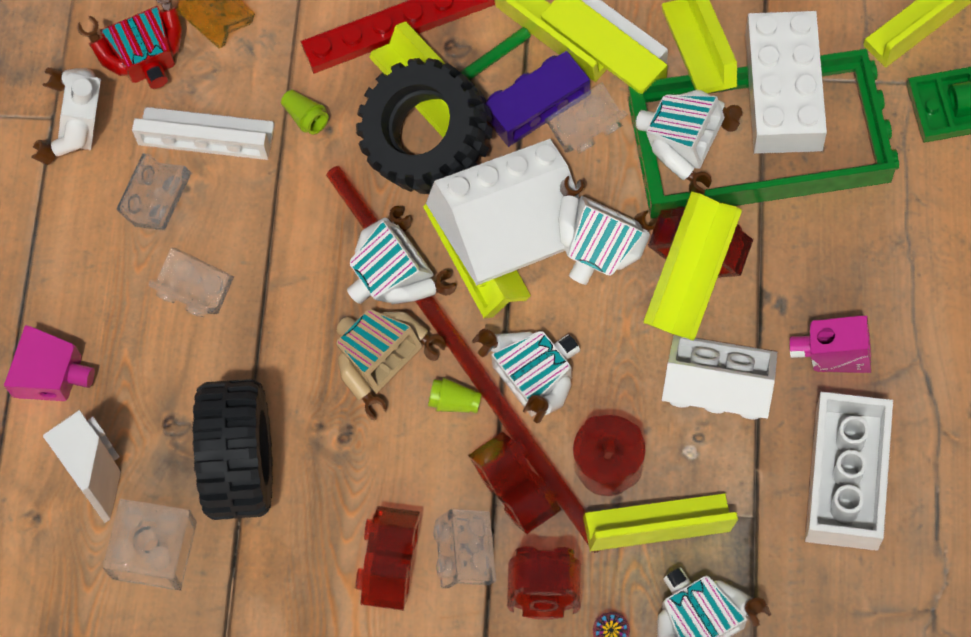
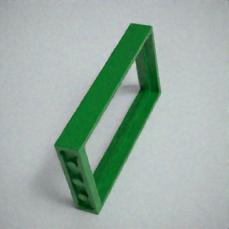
(782, 188)

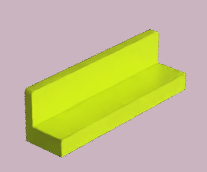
(528, 15)
(910, 28)
(605, 43)
(701, 44)
(407, 45)
(692, 266)
(491, 295)
(658, 522)

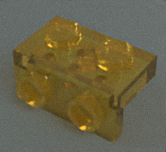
(216, 17)

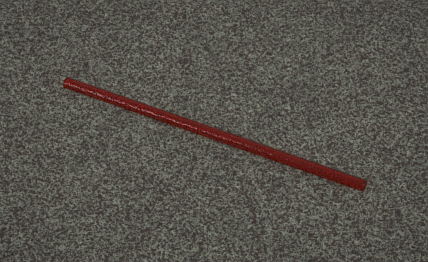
(473, 368)

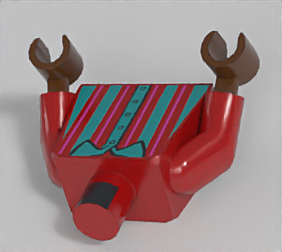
(139, 45)

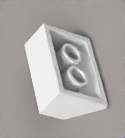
(720, 377)
(88, 459)

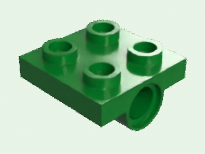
(942, 103)

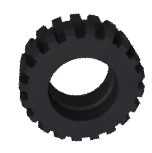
(394, 99)
(232, 449)

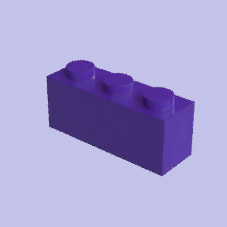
(535, 97)

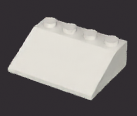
(503, 210)

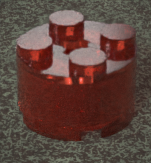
(605, 435)
(544, 582)

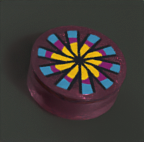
(611, 625)

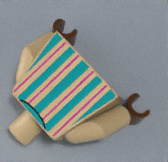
(377, 349)

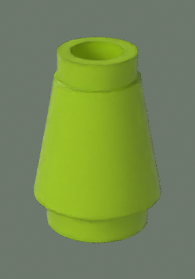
(306, 113)
(453, 397)

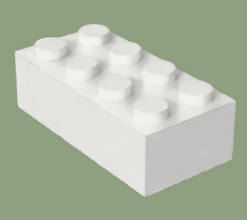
(785, 82)
(849, 471)

